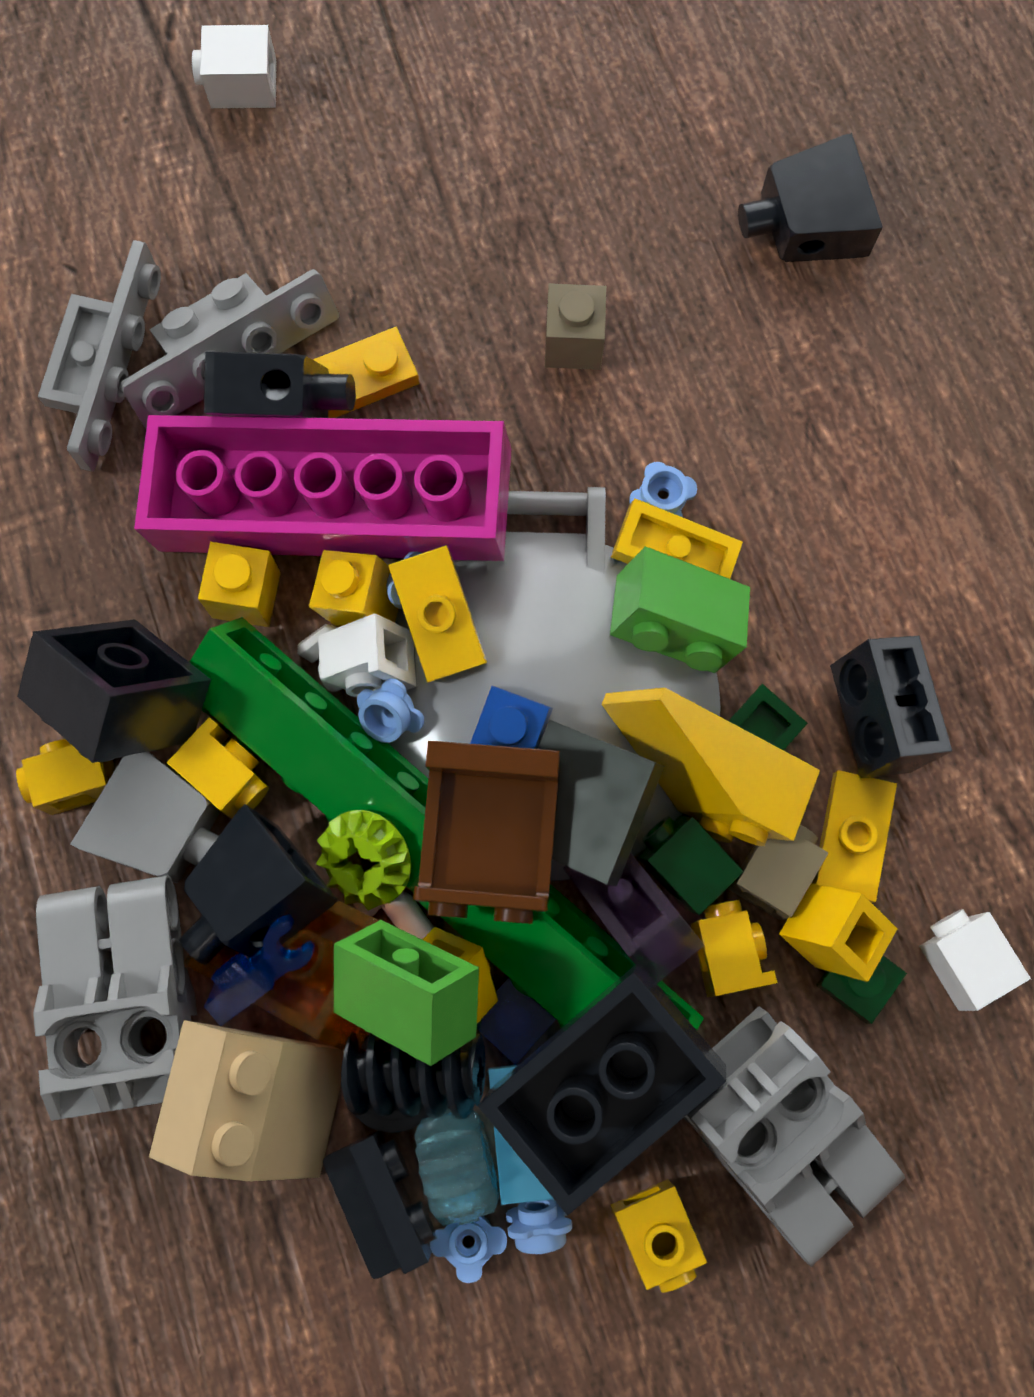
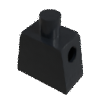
(816, 205)
(273, 386)
(246, 885)

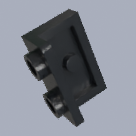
(377, 1205)

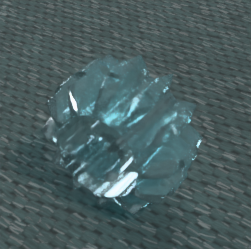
(456, 1168)

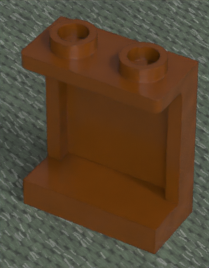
(488, 830)

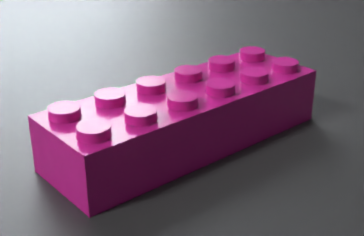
(325, 485)

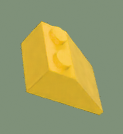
(714, 767)

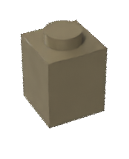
(575, 326)
(780, 873)

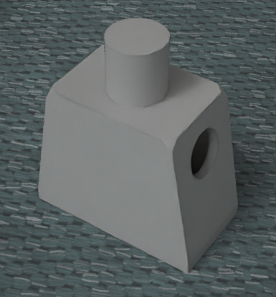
(149, 819)

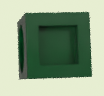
(688, 862)

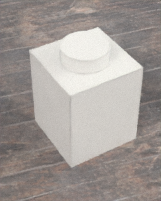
(236, 66)
(973, 960)

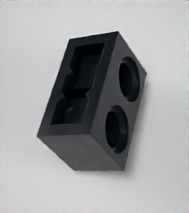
(890, 706)

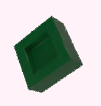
(769, 718)
(863, 997)

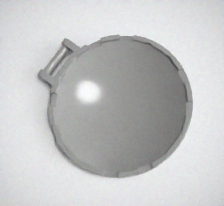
(550, 641)

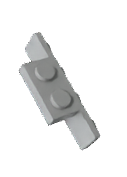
(227, 320)
(95, 353)

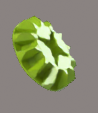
(374, 840)

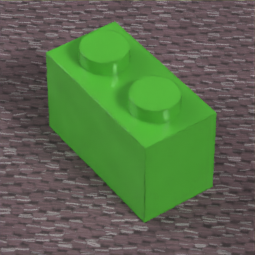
(680, 611)
(406, 991)

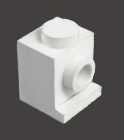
(366, 655)

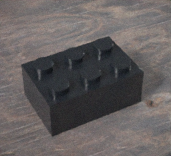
(603, 1088)

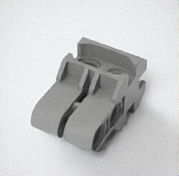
(111, 972)
(792, 1136)

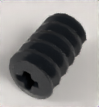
(397, 1079)

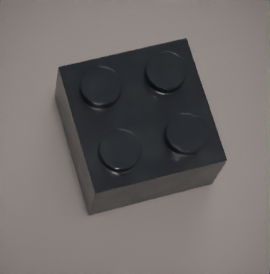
(112, 689)

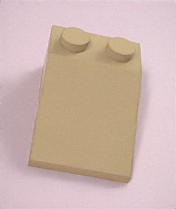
(247, 1105)

